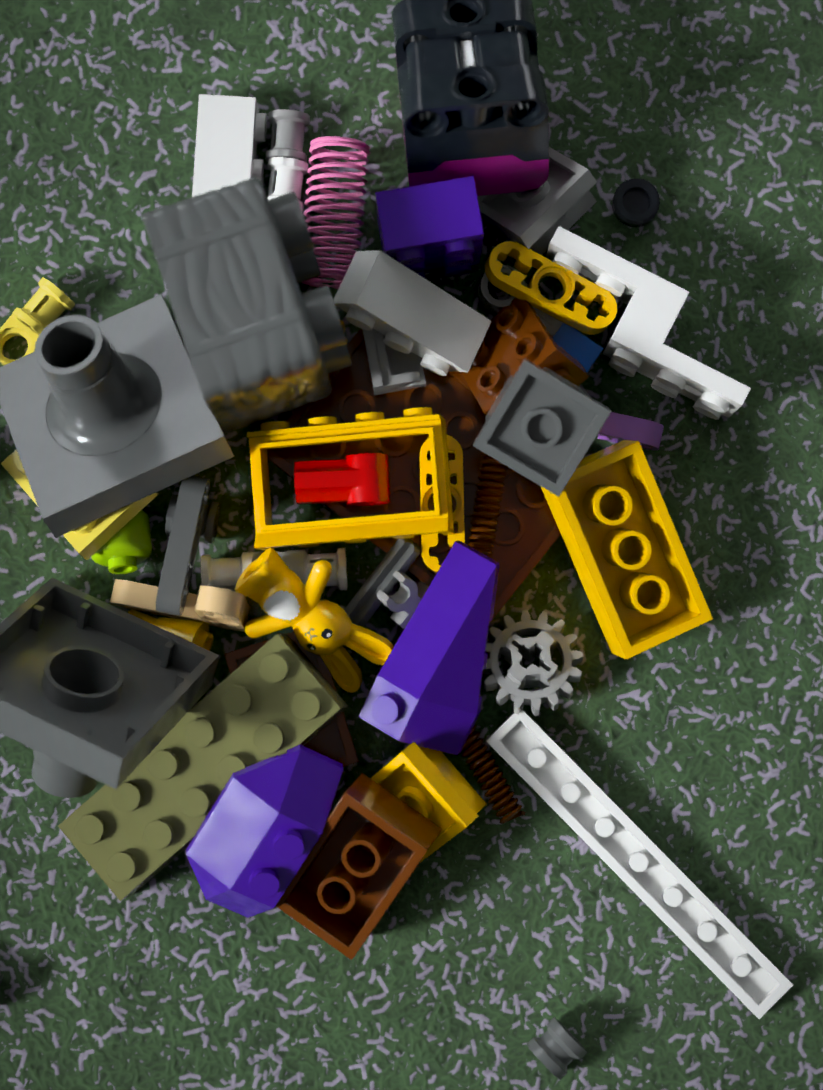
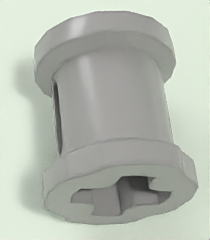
(287, 134)

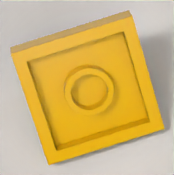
(432, 788)

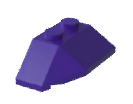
(263, 829)

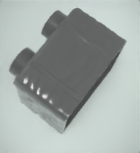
(236, 298)

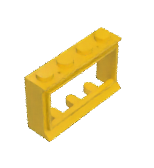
(358, 529)

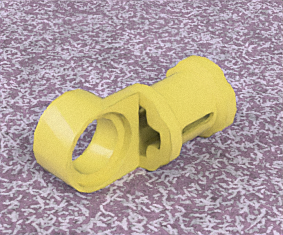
(37, 313)

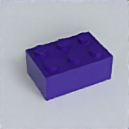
(432, 226)

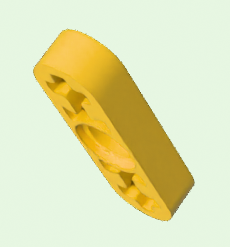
(577, 314)
(430, 541)

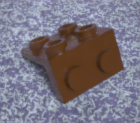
(509, 339)

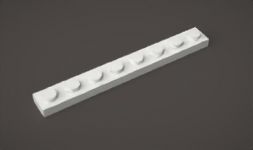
(639, 863)

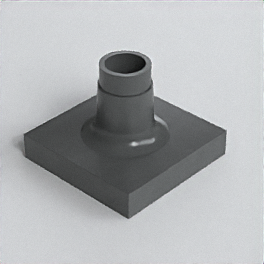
(107, 414)
(92, 687)

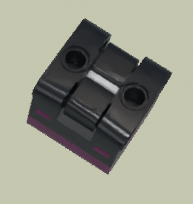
(472, 93)

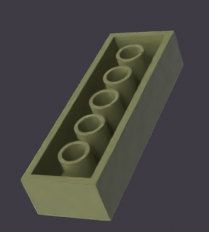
(251, 716)

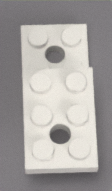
(645, 325)

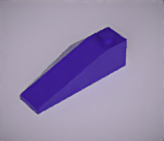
(436, 667)

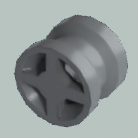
(557, 1048)

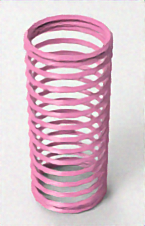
(327, 157)

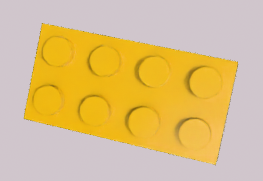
(627, 551)

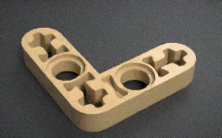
(212, 604)

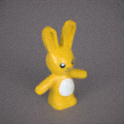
(317, 624)

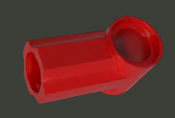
(355, 480)

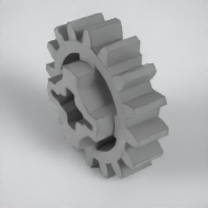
(545, 676)

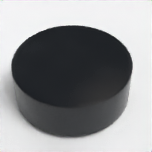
(635, 202)

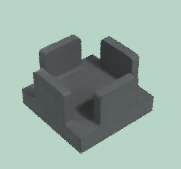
(541, 426)

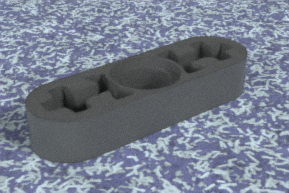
(182, 545)

